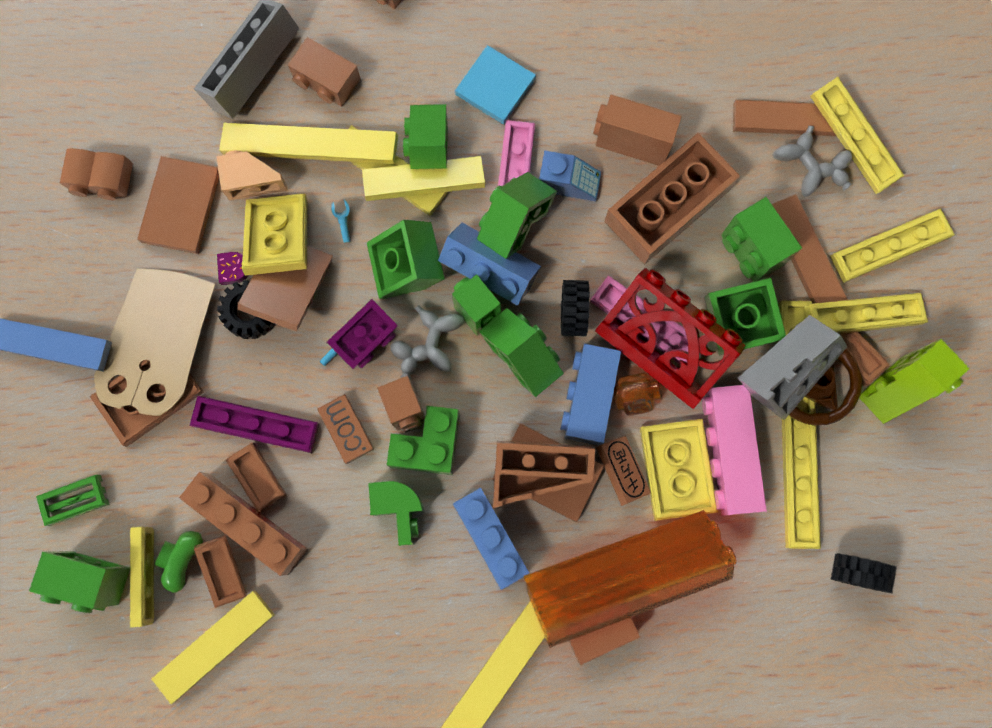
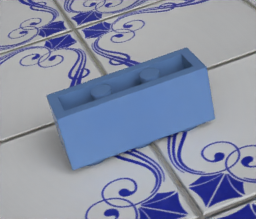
(506, 277)
(591, 394)
(491, 538)

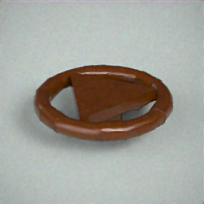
(825, 395)

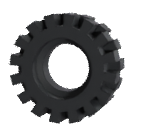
(575, 308)
(231, 320)
(863, 573)

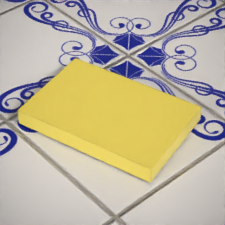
(275, 234)
(678, 469)

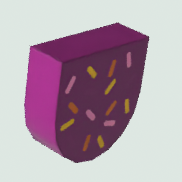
(230, 268)

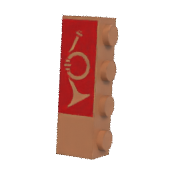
(243, 523)

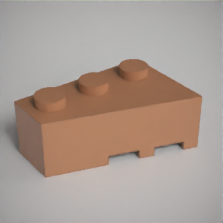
(539, 468)

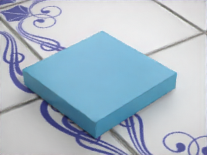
(495, 84)

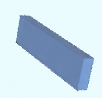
(54, 345)

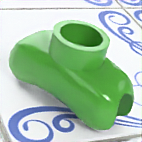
(175, 559)

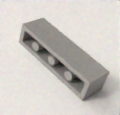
(247, 58)

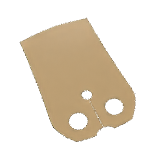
(157, 325)

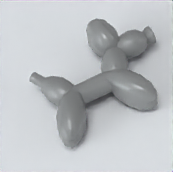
(816, 171)
(429, 350)

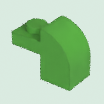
(397, 499)

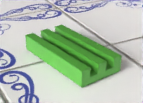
(98, 492)

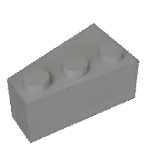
(793, 366)

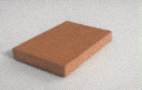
(179, 205)
(287, 294)
(127, 422)
(566, 502)

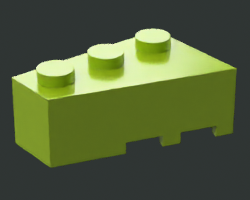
(914, 380)

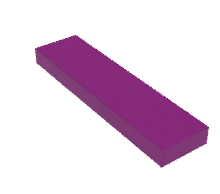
(254, 424)

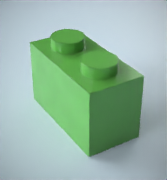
(427, 136)
(475, 303)

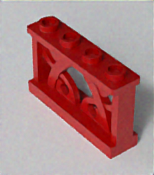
(659, 366)

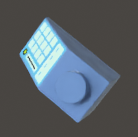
(570, 176)

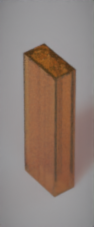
(629, 577)

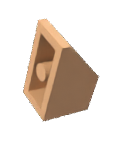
(247, 176)

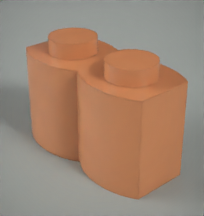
(96, 173)

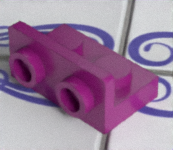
(363, 334)

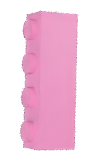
(734, 450)

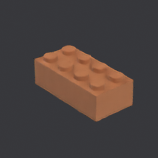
(671, 198)

